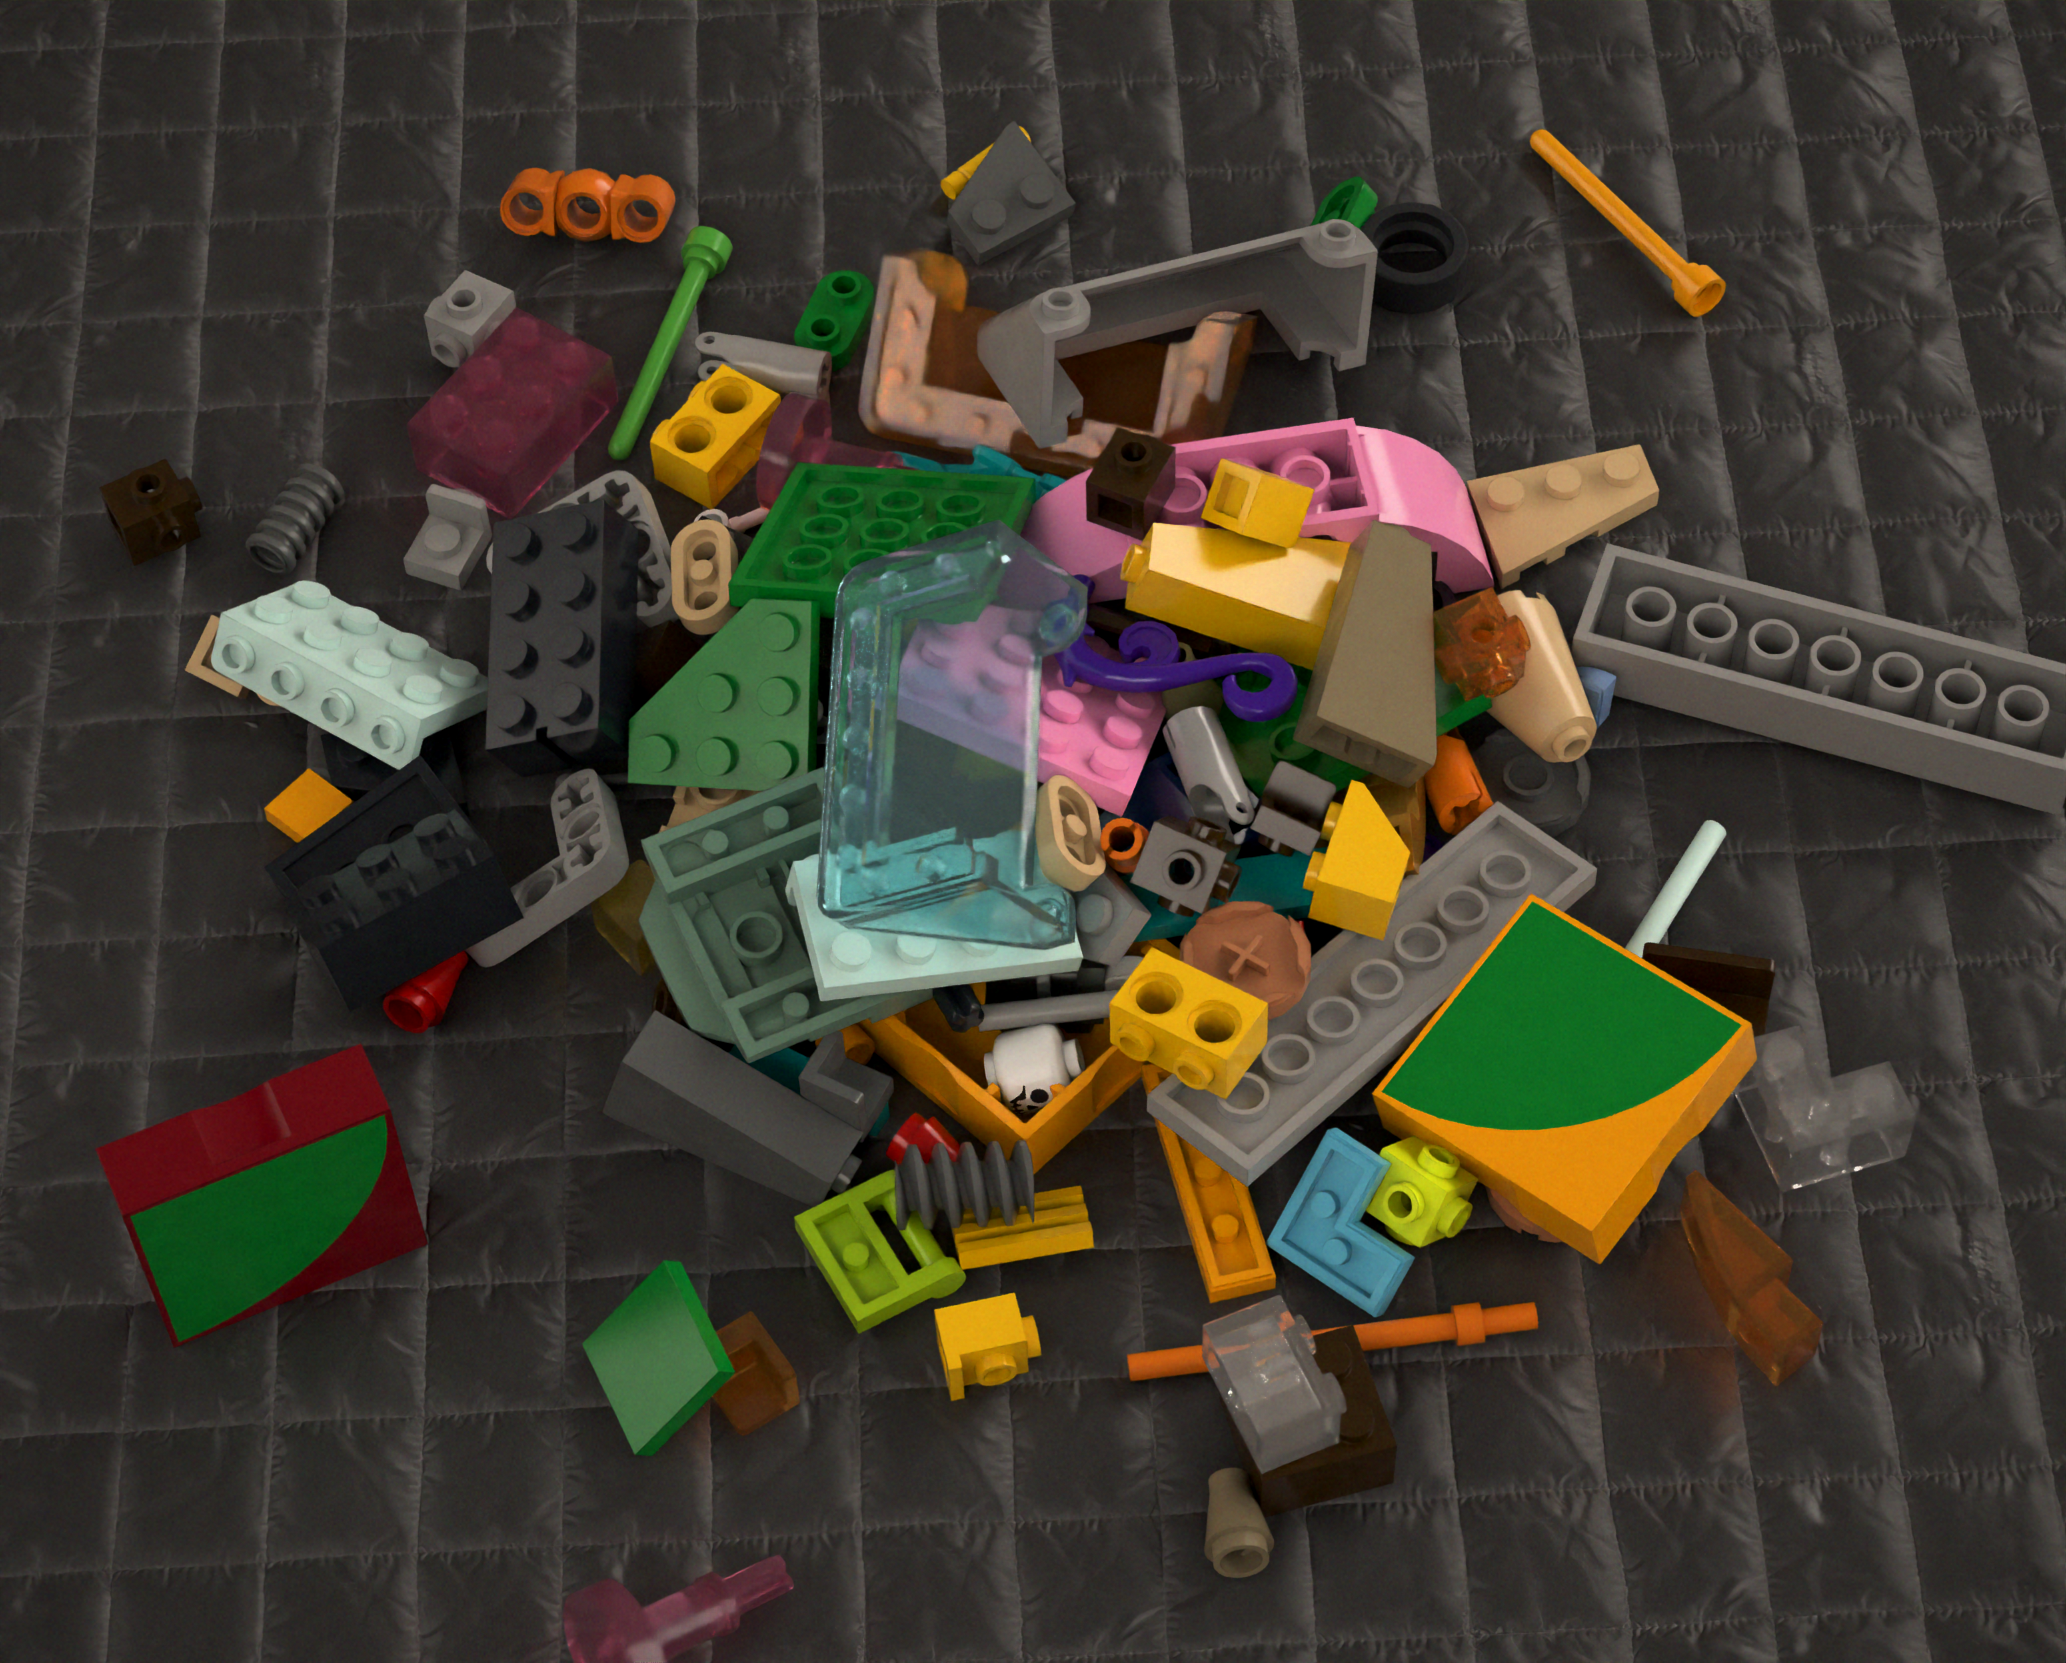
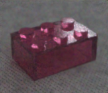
(513, 412)

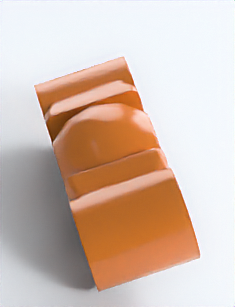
(562, 212)

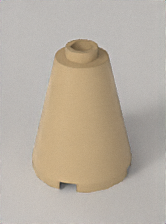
(1549, 702)

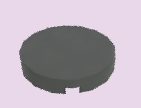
(1537, 790)

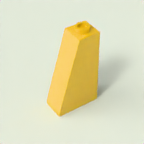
(1237, 587)

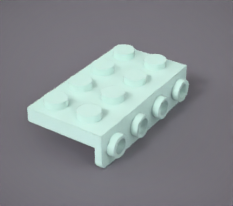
(346, 670)
(875, 963)

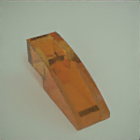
(1747, 1281)

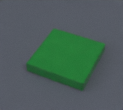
(658, 1358)

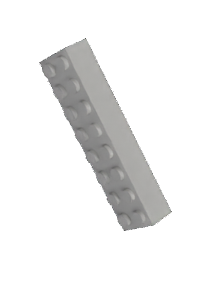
(1828, 677)

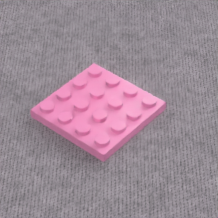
(1095, 732)

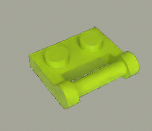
(861, 1262)

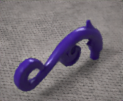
(1165, 673)

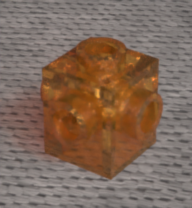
(1480, 646)

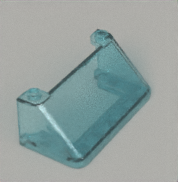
(942, 741)

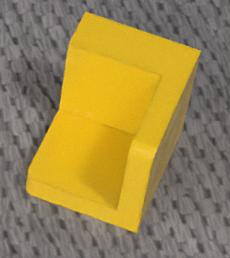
(1257, 503)

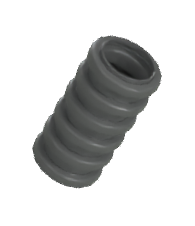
(294, 519)

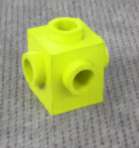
(1422, 1193)

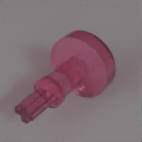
(802, 434)
(611, 1627)

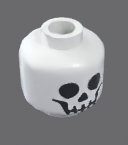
(1029, 1062)

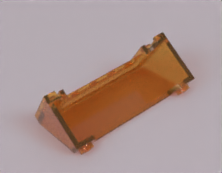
(934, 392)

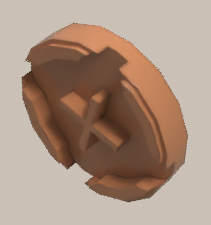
(1252, 951)

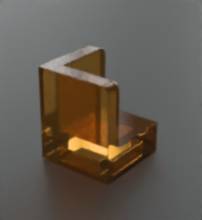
(763, 1377)

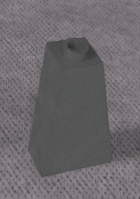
(730, 1114)

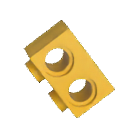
(713, 436)
(1193, 1013)

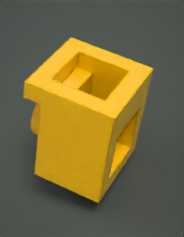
(984, 1342)

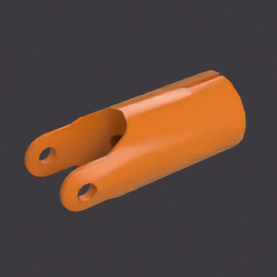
(1455, 784)

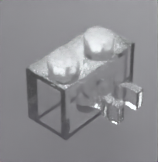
(1273, 1383)

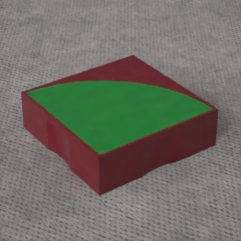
(265, 1195)

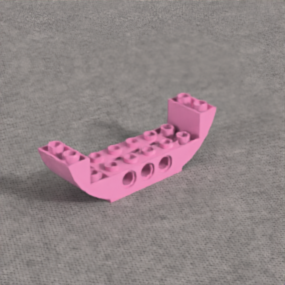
(1356, 479)

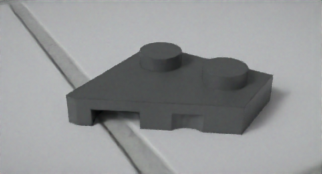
(1008, 198)

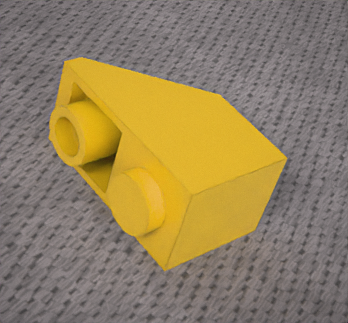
(1361, 869)

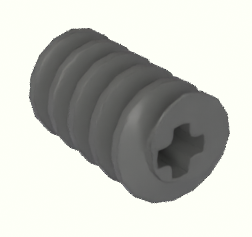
(964, 1184)

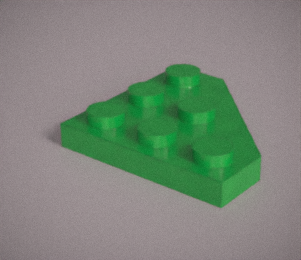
(739, 707)

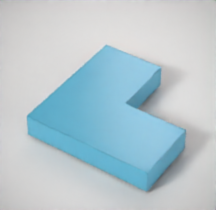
(1324, 1228)

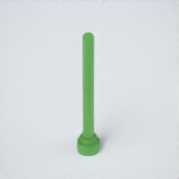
(703, 256)

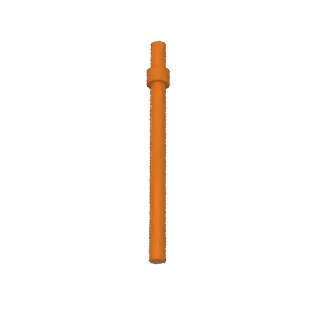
(1465, 1325)

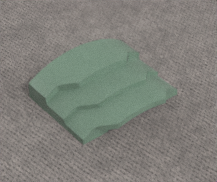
(732, 938)

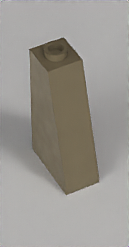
(1376, 661)

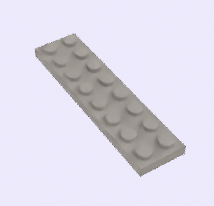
(1375, 994)

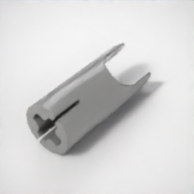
(770, 363)
(1208, 768)

